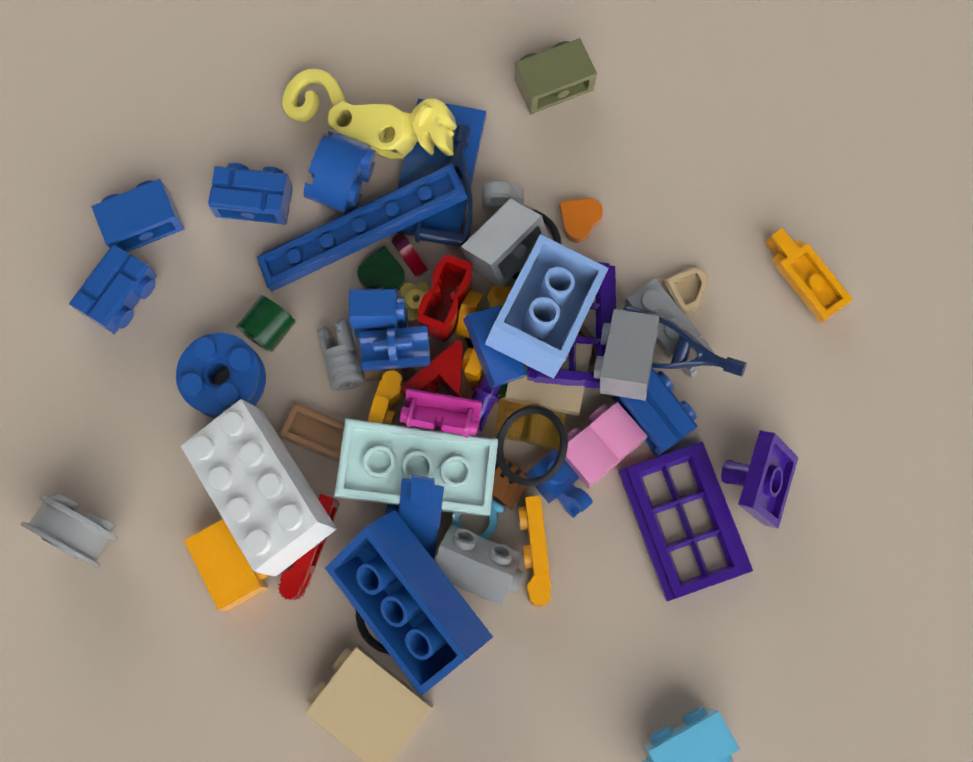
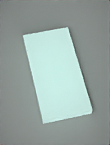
(380, 455)

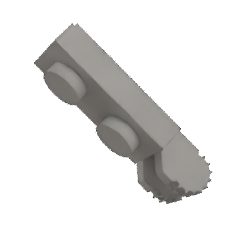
(656, 300)

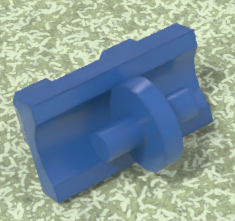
(394, 348)

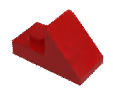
(443, 369)

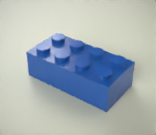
(408, 601)

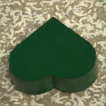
(381, 271)

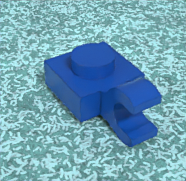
(561, 485)

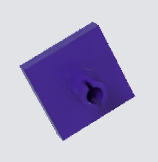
(765, 479)

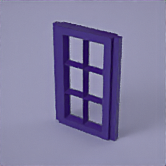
(604, 309)
(717, 510)

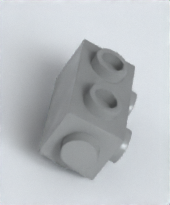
(479, 564)

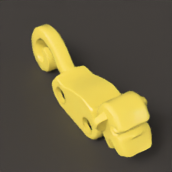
(373, 124)

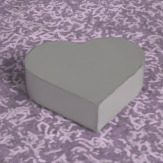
(497, 193)

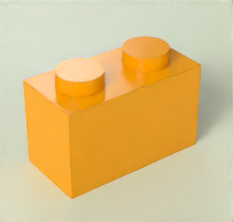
(224, 567)

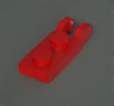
(299, 576)

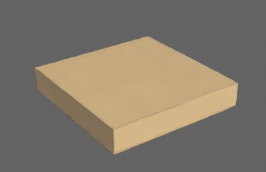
(557, 397)

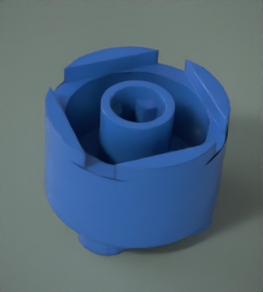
(338, 172)

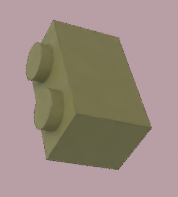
(555, 75)

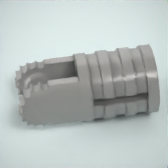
(341, 359)

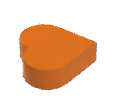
(579, 217)

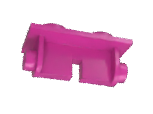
(441, 411)

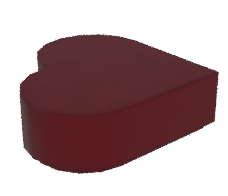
(409, 254)

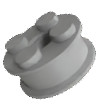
(70, 531)

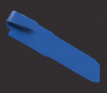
(421, 509)

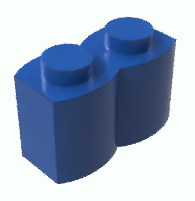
(376, 310)

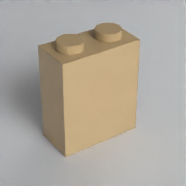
(367, 707)

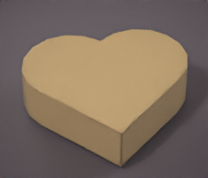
(687, 289)

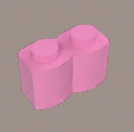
(602, 443)

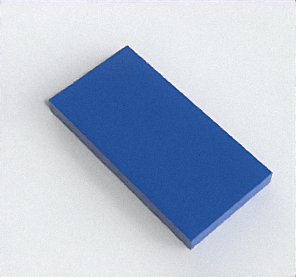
(420, 163)

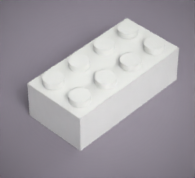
(258, 488)

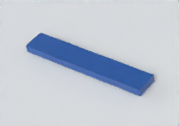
(361, 227)

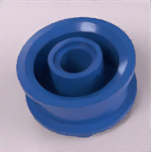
(205, 358)

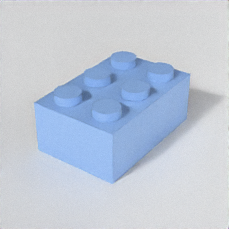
(546, 306)

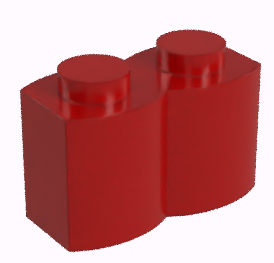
(442, 302)

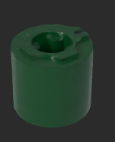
(266, 323)

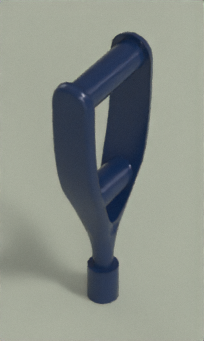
(458, 160)
(682, 350)

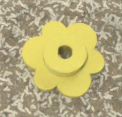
(411, 292)

